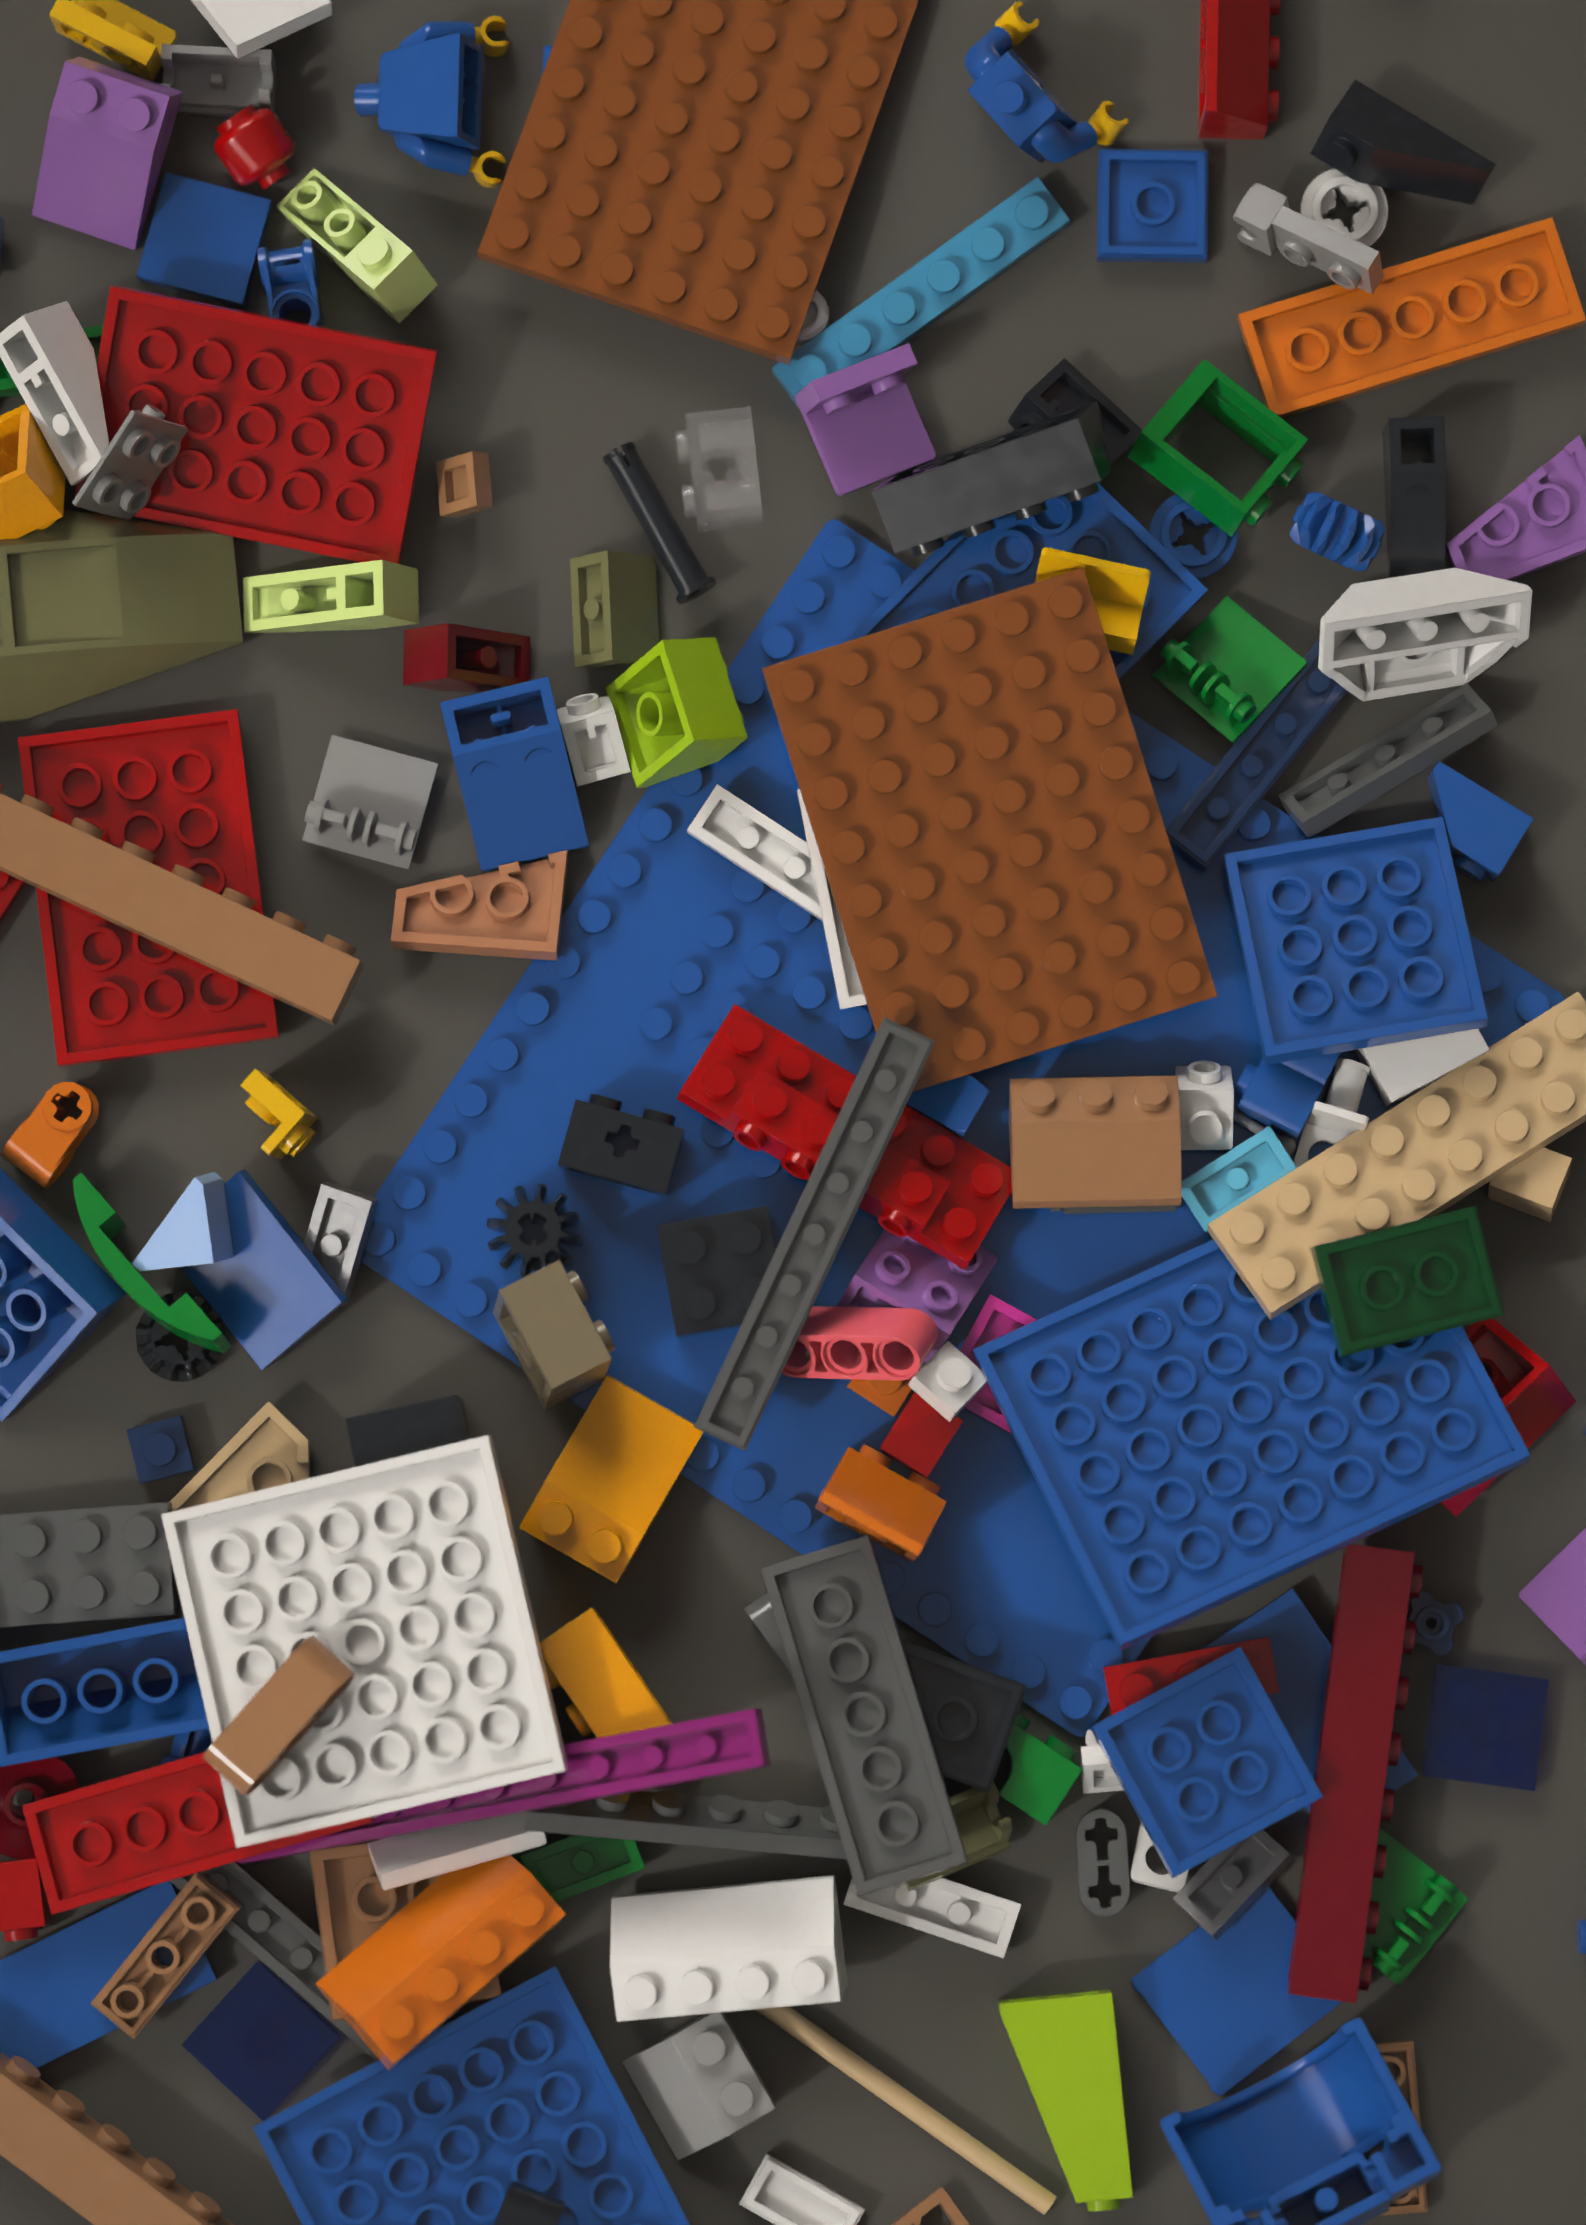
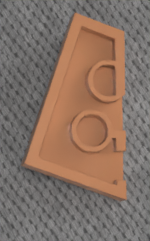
(488, 914)

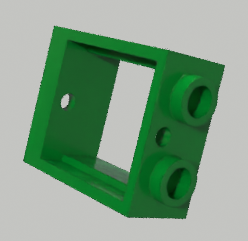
(1242, 415)

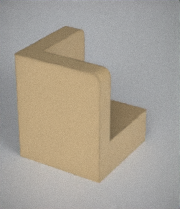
(1533, 1184)

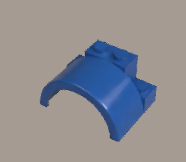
(1302, 2141)

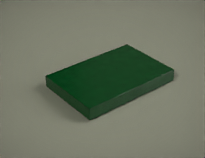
(1407, 1281)

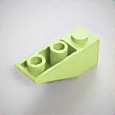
(358, 245)

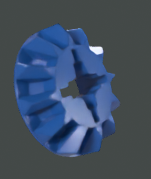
(1168, 528)

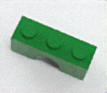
(1038, 1772)

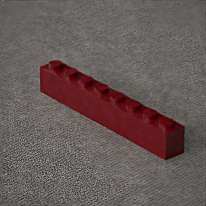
(1351, 1773)

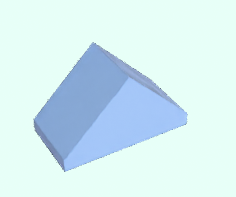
(193, 1230)

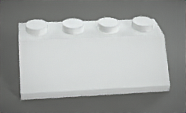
(726, 1948)

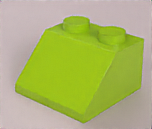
(676, 710)

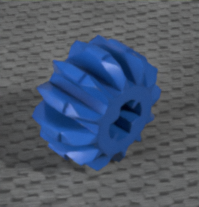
(1337, 531)

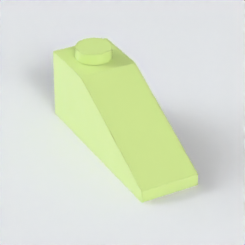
(332, 598)

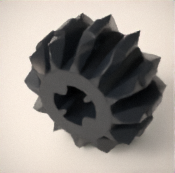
(515, 1233)

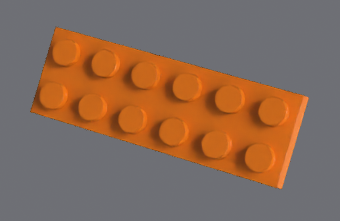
(1416, 320)

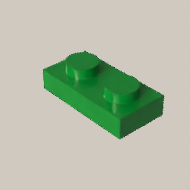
(582, 1863)

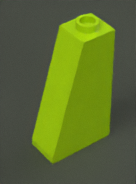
(1075, 2078)

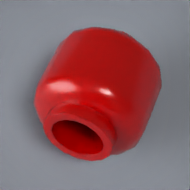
(254, 147)

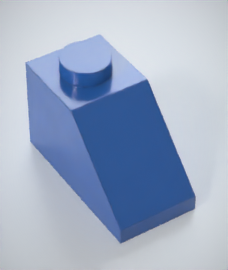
(1477, 823)

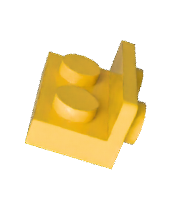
(114, 33)
(275, 1106)

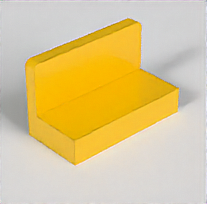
(1115, 588)

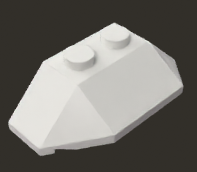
(1421, 631)

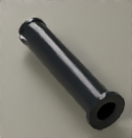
(658, 523)

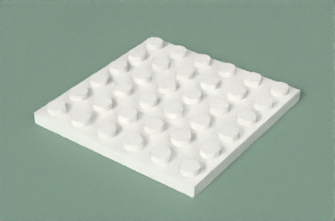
(410, 1586)

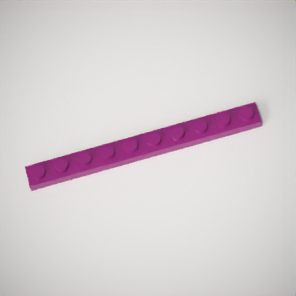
(595, 1771)

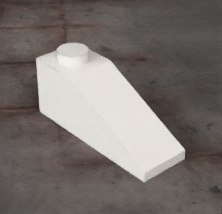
(60, 385)

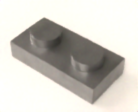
(340, 1232)
(1232, 1882)

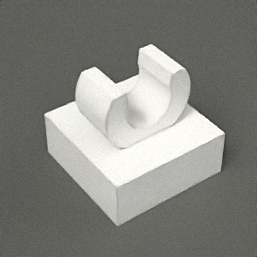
(1097, 1772)

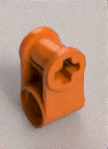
(46, 1141)

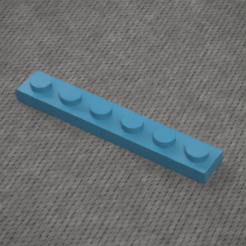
(930, 287)

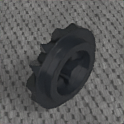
(167, 1360)

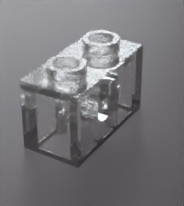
(725, 436)

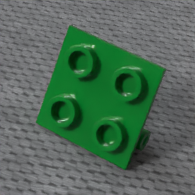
(1228, 669)
(1412, 1911)

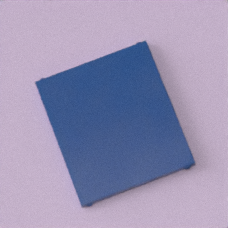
(1230, 1994)

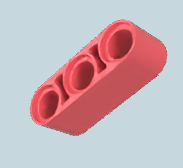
(862, 1343)

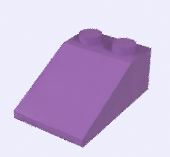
(104, 151)

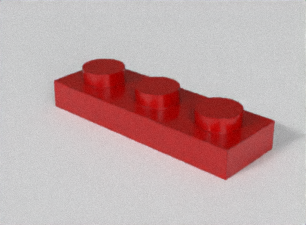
(1138, 1679)

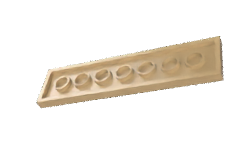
(1413, 1156)

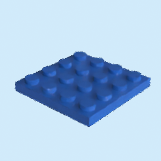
(1355, 940)

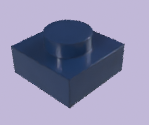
(161, 1450)

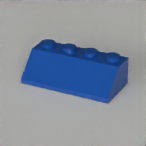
(98, 1692)

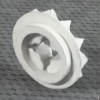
(1366, 224)

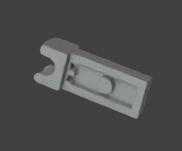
(1303, 241)

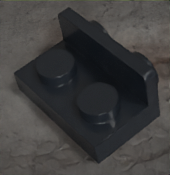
(1066, 390)

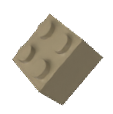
(554, 1333)

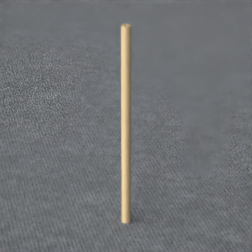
(911, 2107)

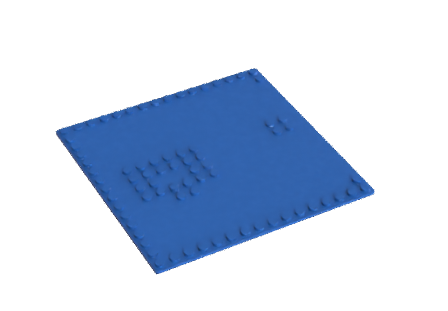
(637, 993)

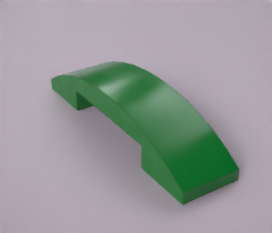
(183, 1316)

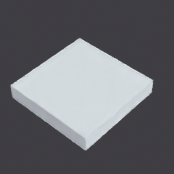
(257, 23)

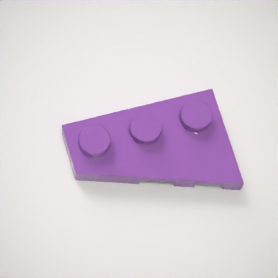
(1532, 525)

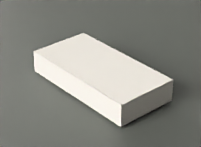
(793, 2198)

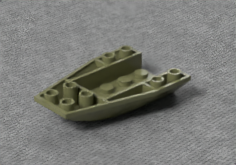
(109, 606)

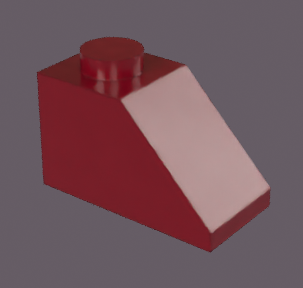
(464, 658)

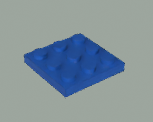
(1206, 1762)

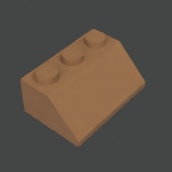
(1095, 1142)

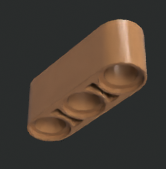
(279, 1715)

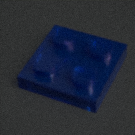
(1484, 1727)

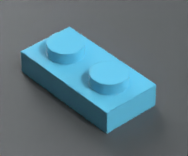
(1236, 1176)

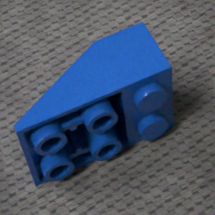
(514, 773)

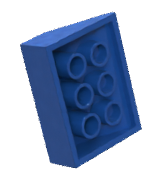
(47, 1296)

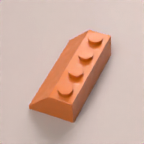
(439, 1954)

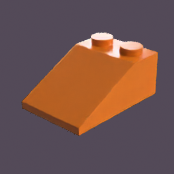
(882, 1503)

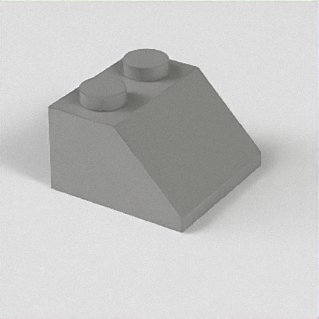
(699, 2084)

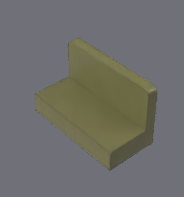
(613, 608)

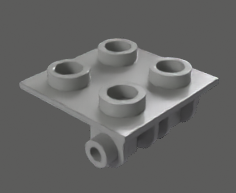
(131, 464)
(369, 802)

